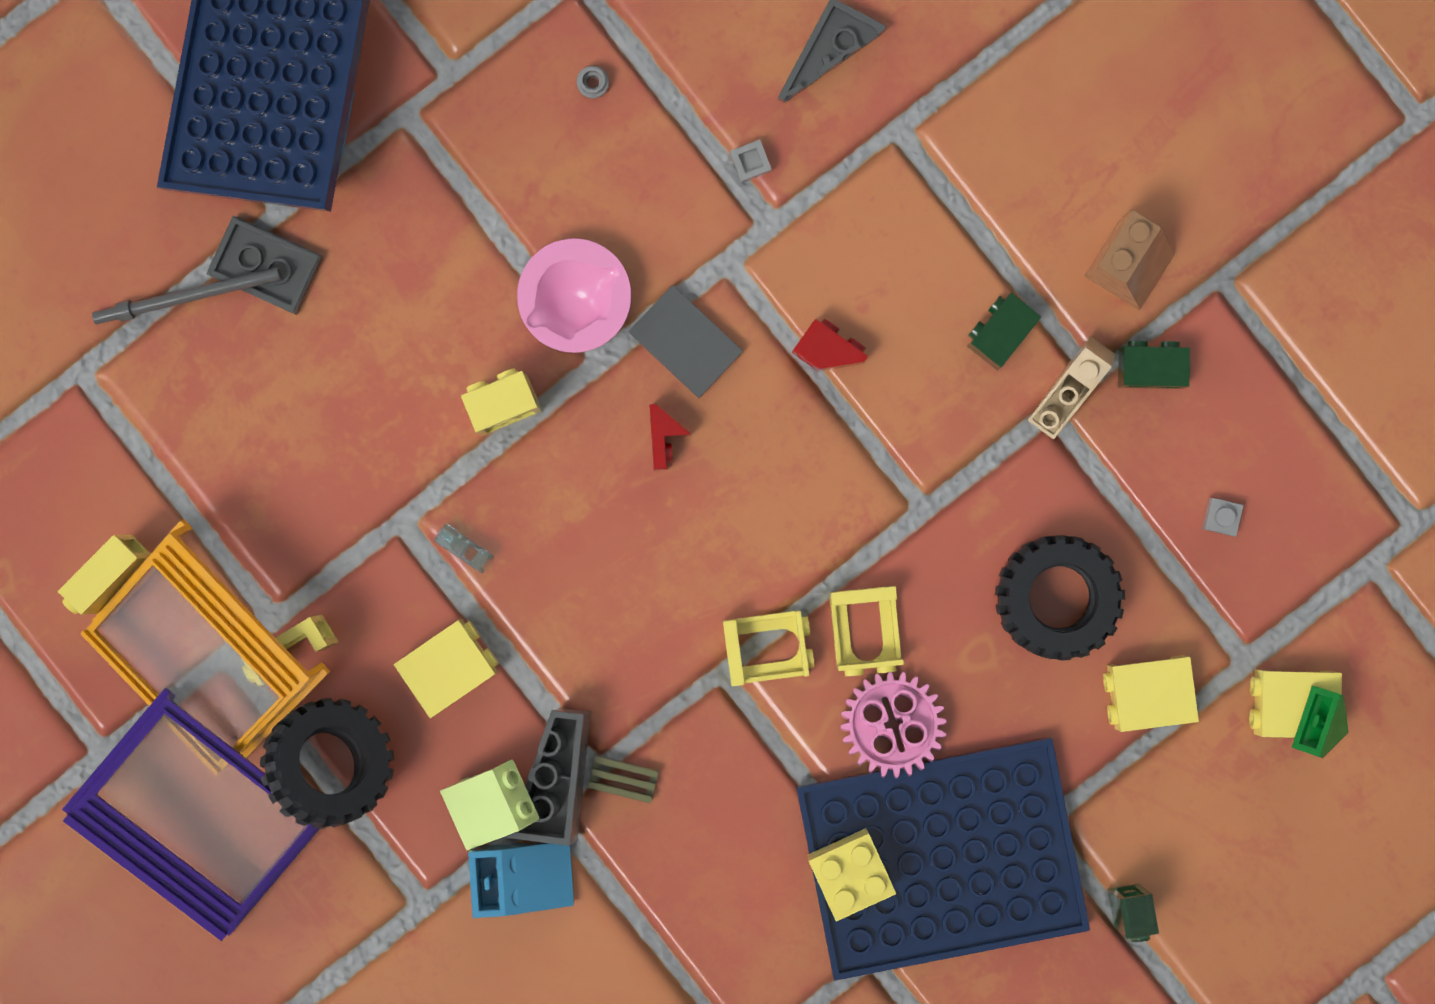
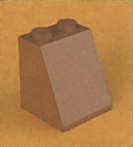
(1132, 259)

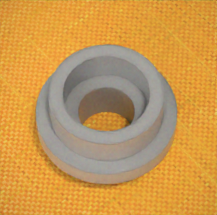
(592, 72)

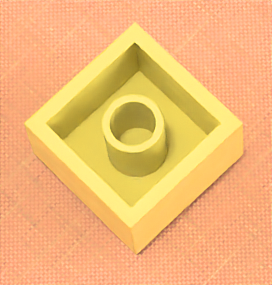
(500, 402)
(851, 874)

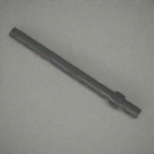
(128, 310)

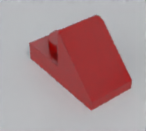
(663, 427)

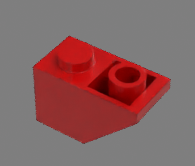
(827, 350)

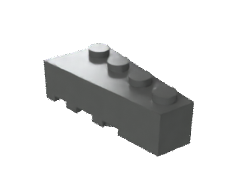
(558, 778)

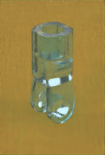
(459, 544)

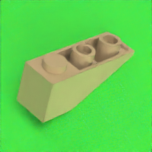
(1072, 387)

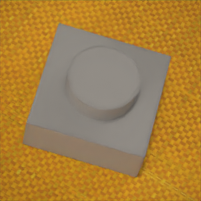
(750, 161)
(1222, 517)

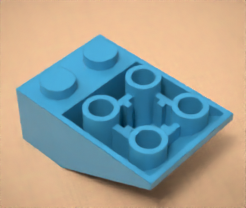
(520, 878)

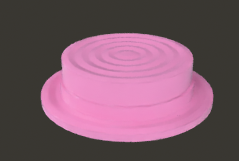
(574, 295)

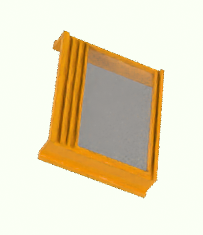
(193, 636)

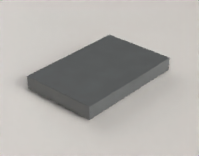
(252, 249)
(685, 341)

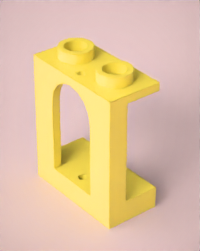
(313, 628)
(891, 652)
(797, 666)

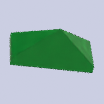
(1321, 723)

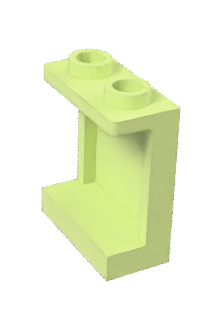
(490, 805)

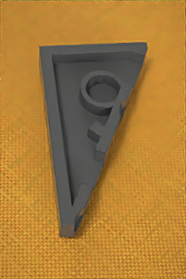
(834, 39)

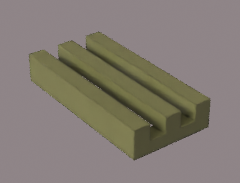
(623, 779)

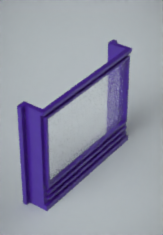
(187, 817)

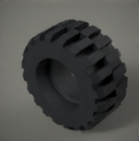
(1102, 608)
(368, 753)

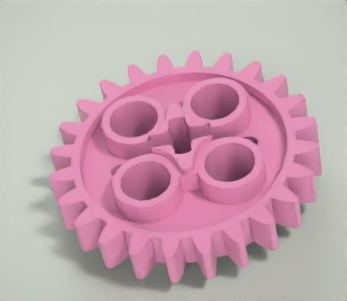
(864, 733)

